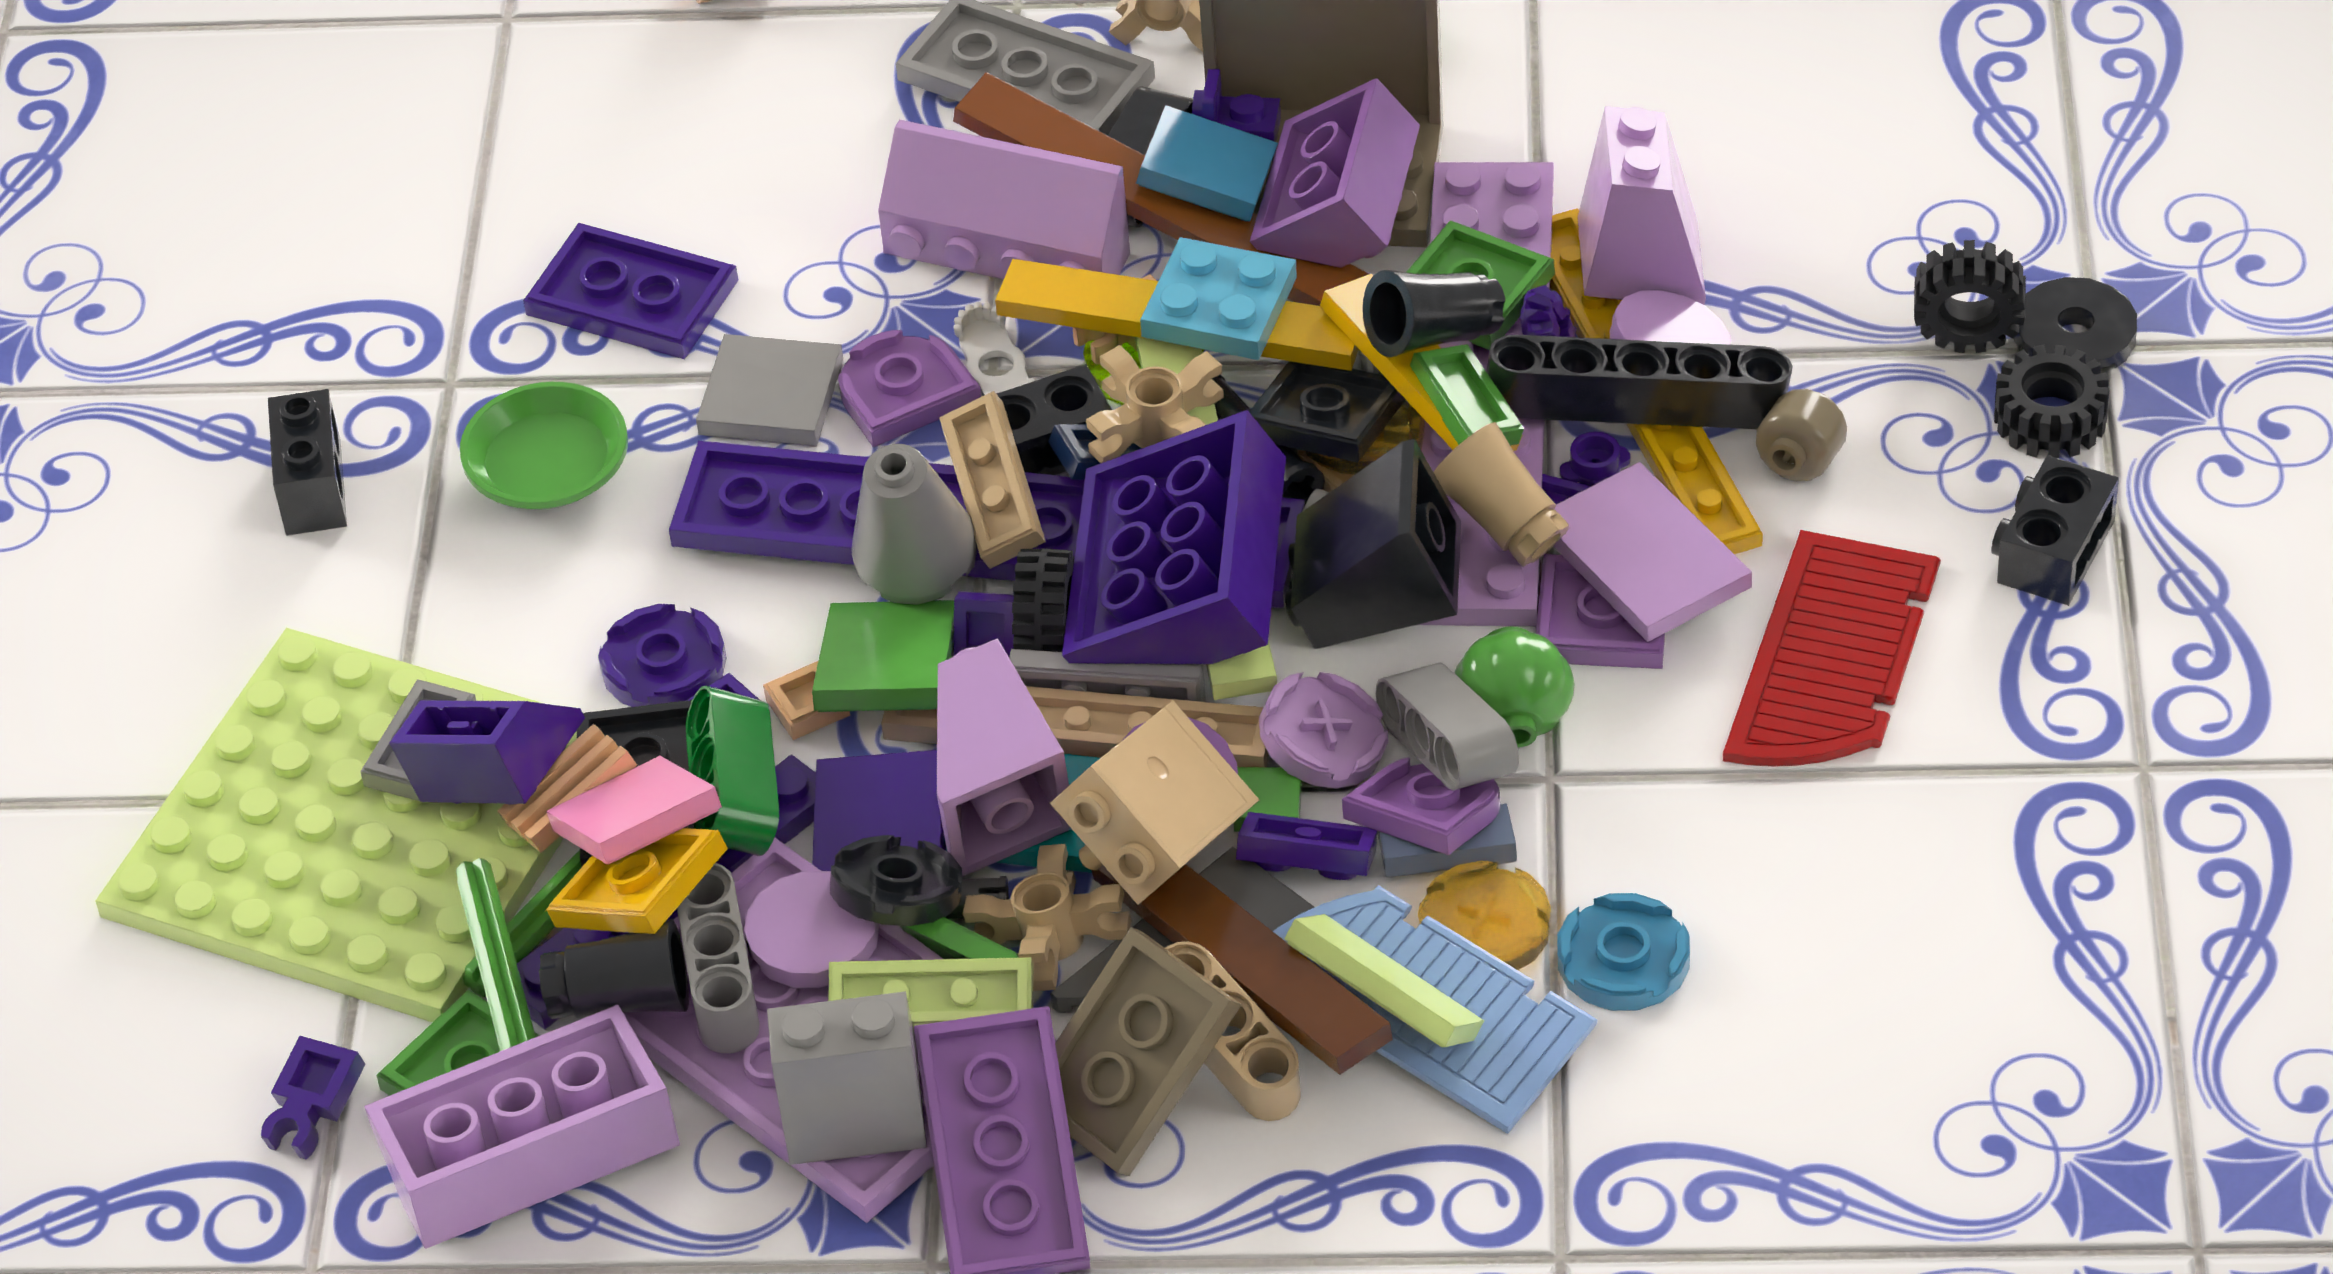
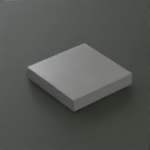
(770, 389)

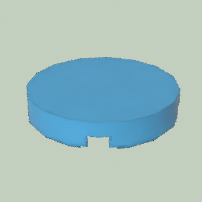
(1623, 952)

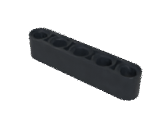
(1638, 380)

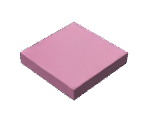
(634, 809)

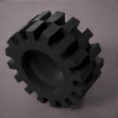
(1972, 272)
(2056, 377)

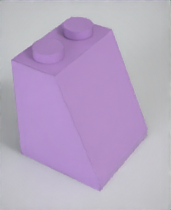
(1638, 212)
(994, 760)

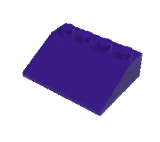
(1178, 549)

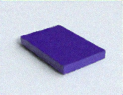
(631, 290)

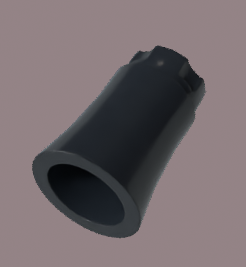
(1429, 309)
(623, 970)

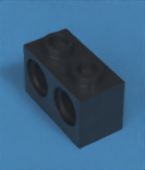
(1047, 402)
(307, 462)
(2055, 529)

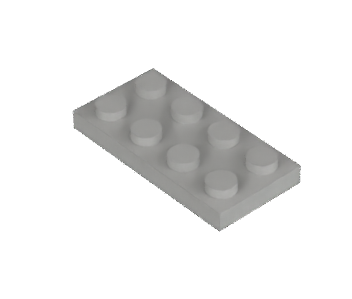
(1044, 61)

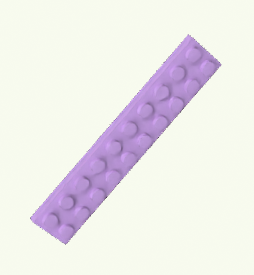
(1515, 206)

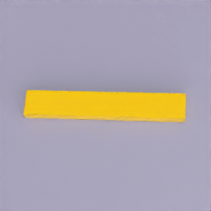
(1117, 303)

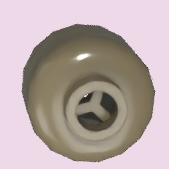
(1801, 430)

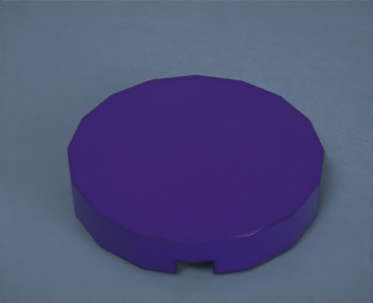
(661, 655)

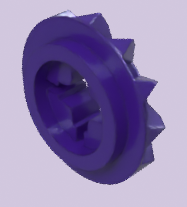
(1545, 314)

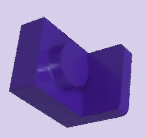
(1244, 112)

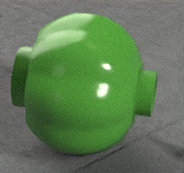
(1520, 679)

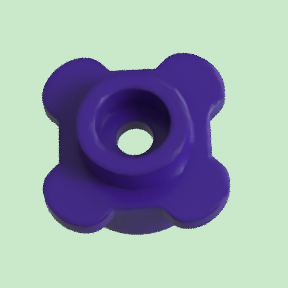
(1594, 458)

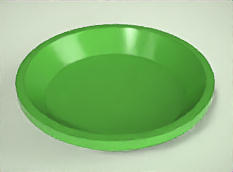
(544, 445)

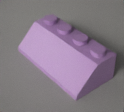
(993, 201)
(523, 1125)

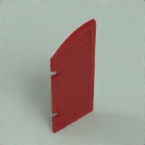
(1831, 652)

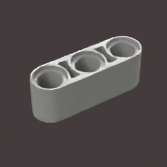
(1447, 726)
(718, 963)

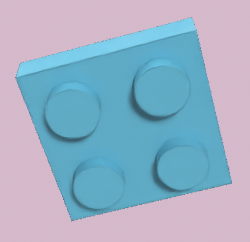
(1218, 298)

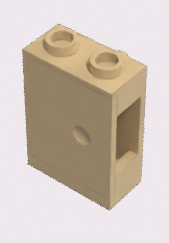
(1153, 802)

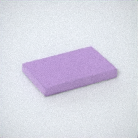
(1648, 552)

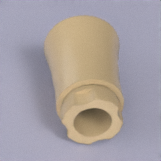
(1501, 495)

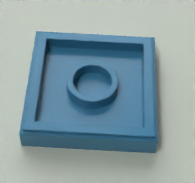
(1207, 163)

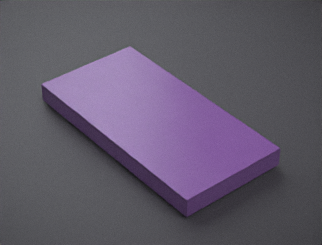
(1001, 1145)

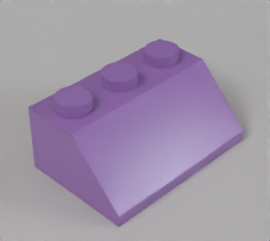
(1338, 178)

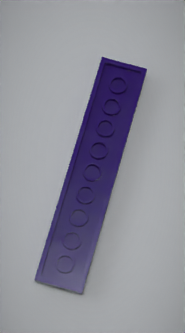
(808, 505)

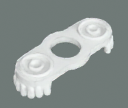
(983, 337)

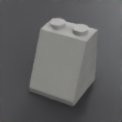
(847, 1077)

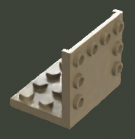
(1327, 48)

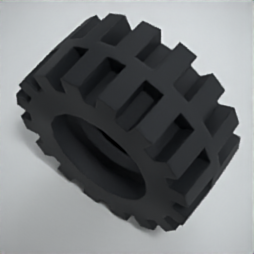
(1041, 598)

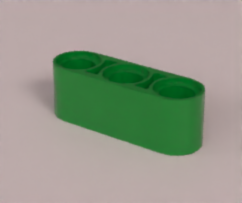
(734, 752)

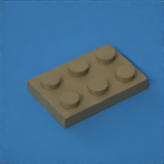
(1136, 1048)

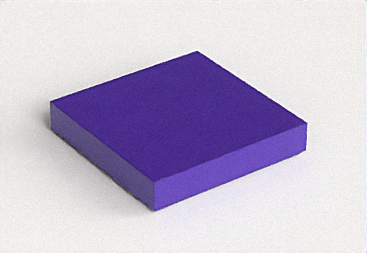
(875, 798)

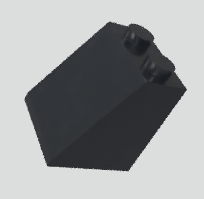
(1376, 553)

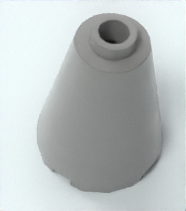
(909, 529)

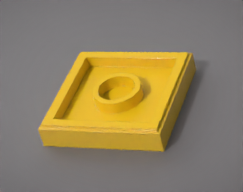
(639, 888)

